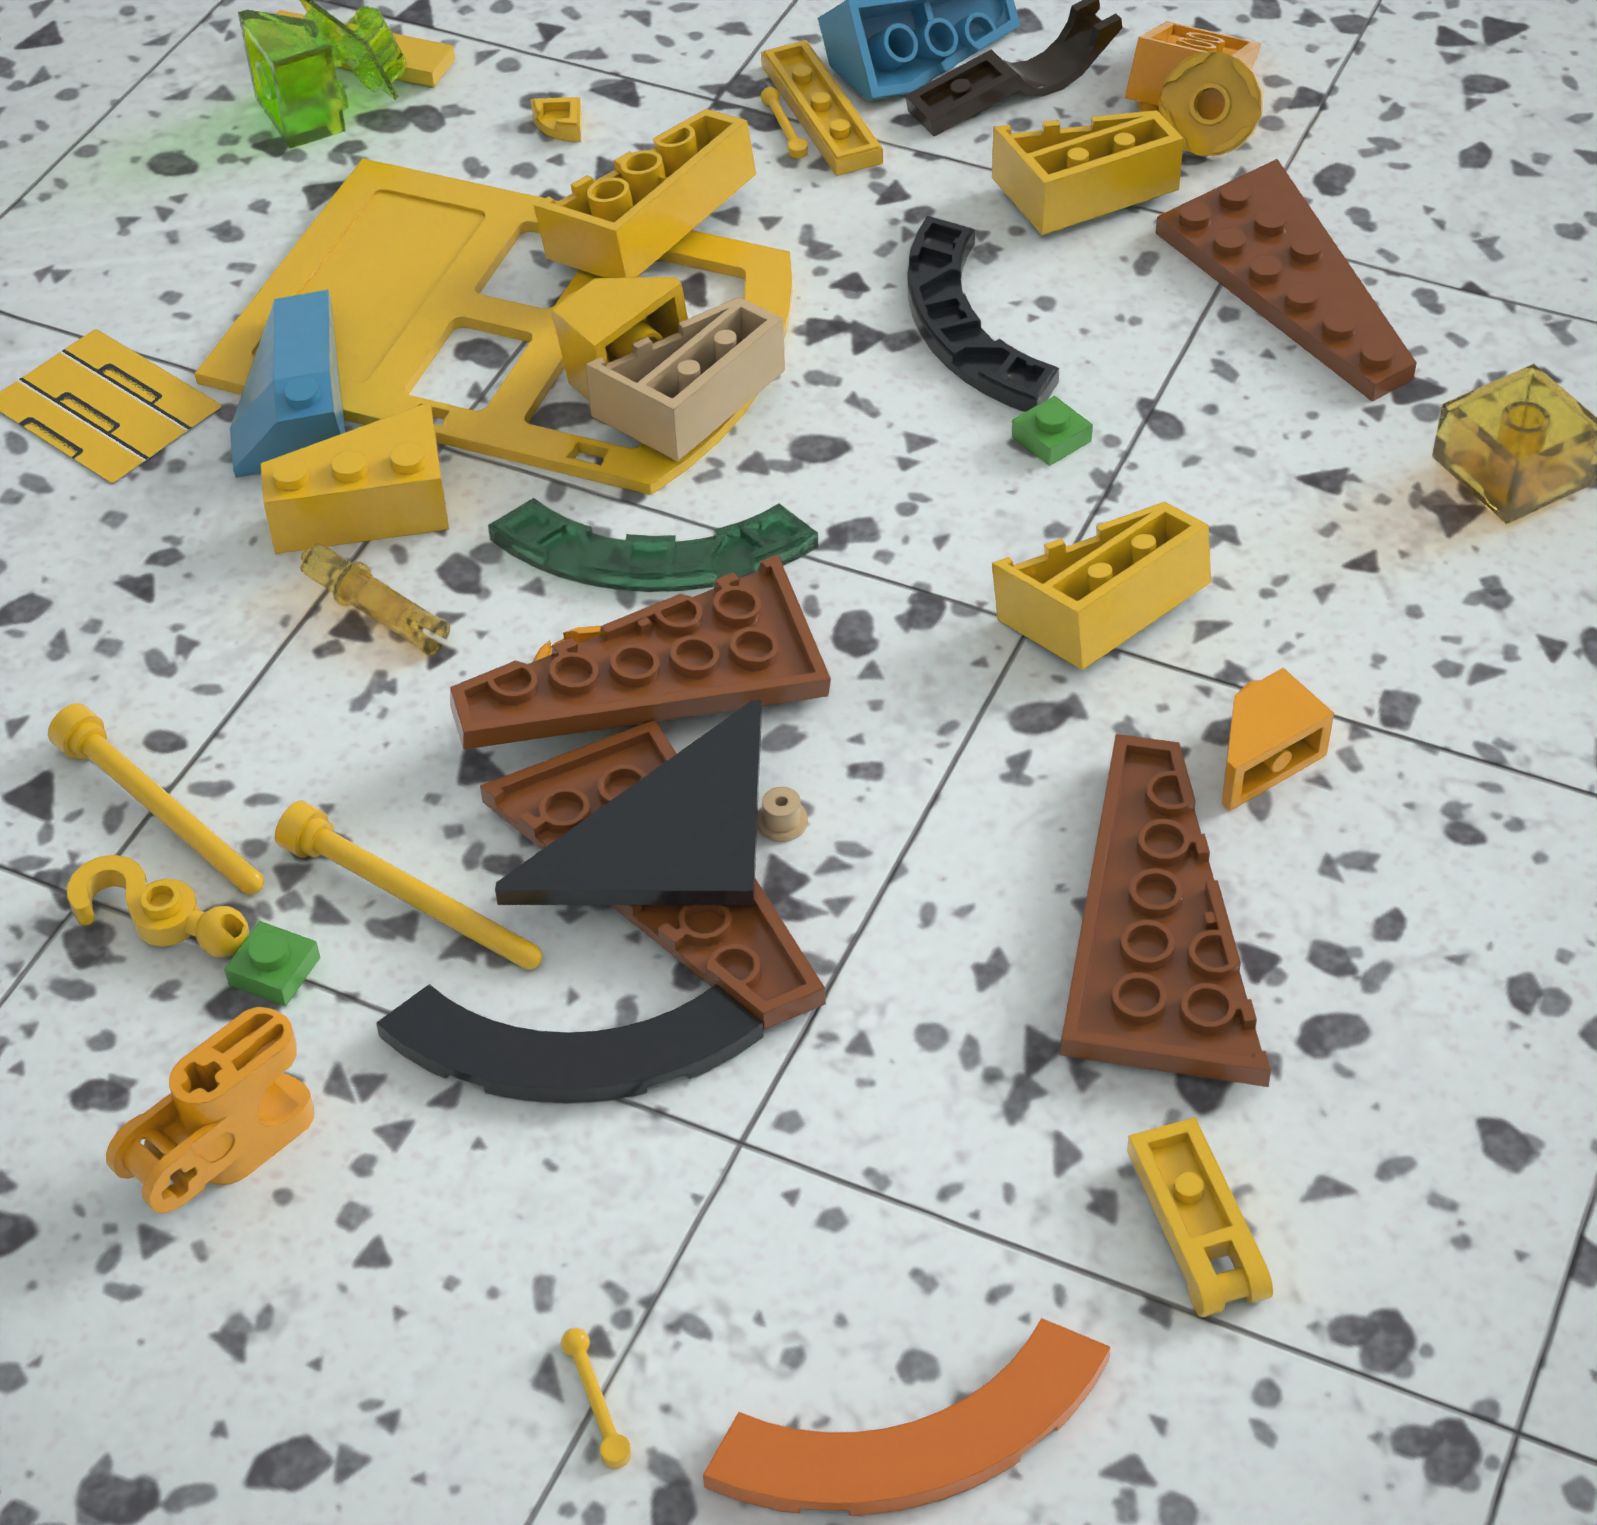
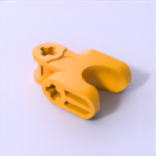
(223, 1113)

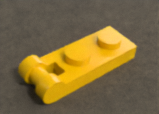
(1199, 1216)

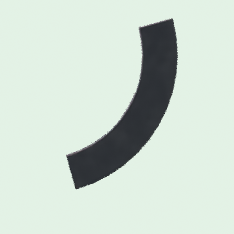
(954, 328)
(569, 1064)

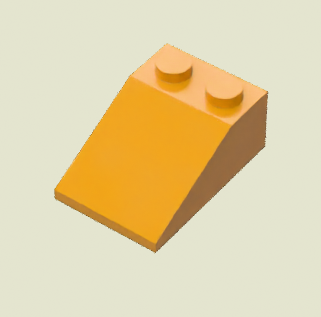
(1165, 48)

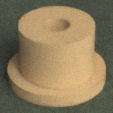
(782, 815)

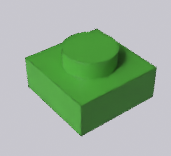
(1052, 430)
(272, 963)

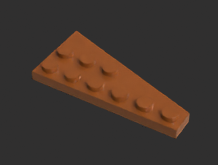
(1283, 264)
(655, 664)
(1155, 943)
(725, 945)

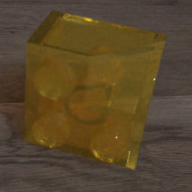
(1518, 443)

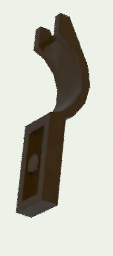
(991, 79)

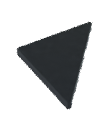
(665, 840)

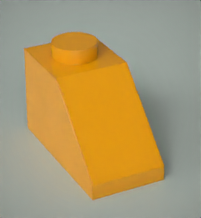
(1272, 736)

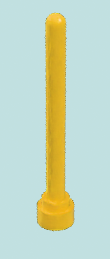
(82, 736)
(307, 832)

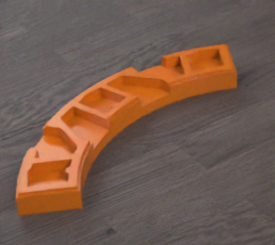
(920, 1458)

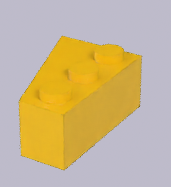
(1086, 170)
(358, 485)
(1107, 587)

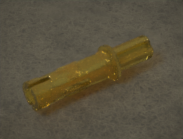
(357, 587)

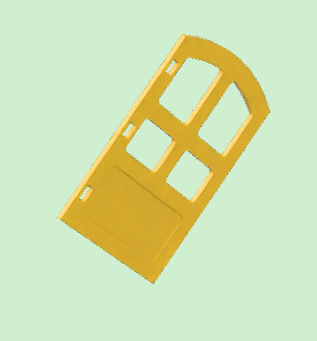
(409, 269)

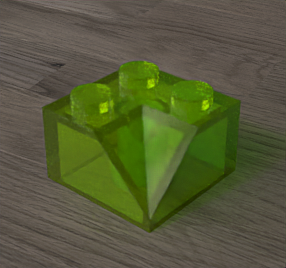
(294, 76)

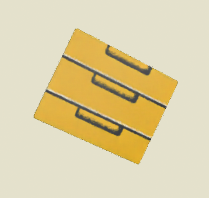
(105, 405)

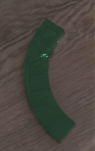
(649, 562)

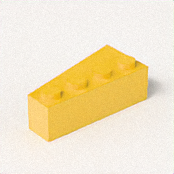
(649, 199)

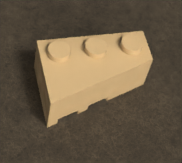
(690, 381)

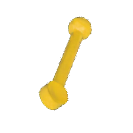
(796, 146)
(614, 1448)

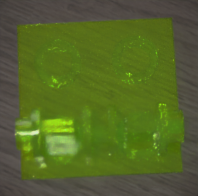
(363, 44)

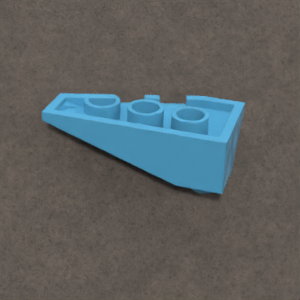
(904, 44)
(291, 386)

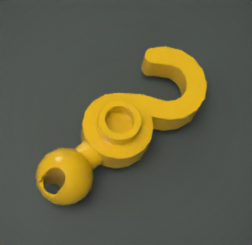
(160, 911)

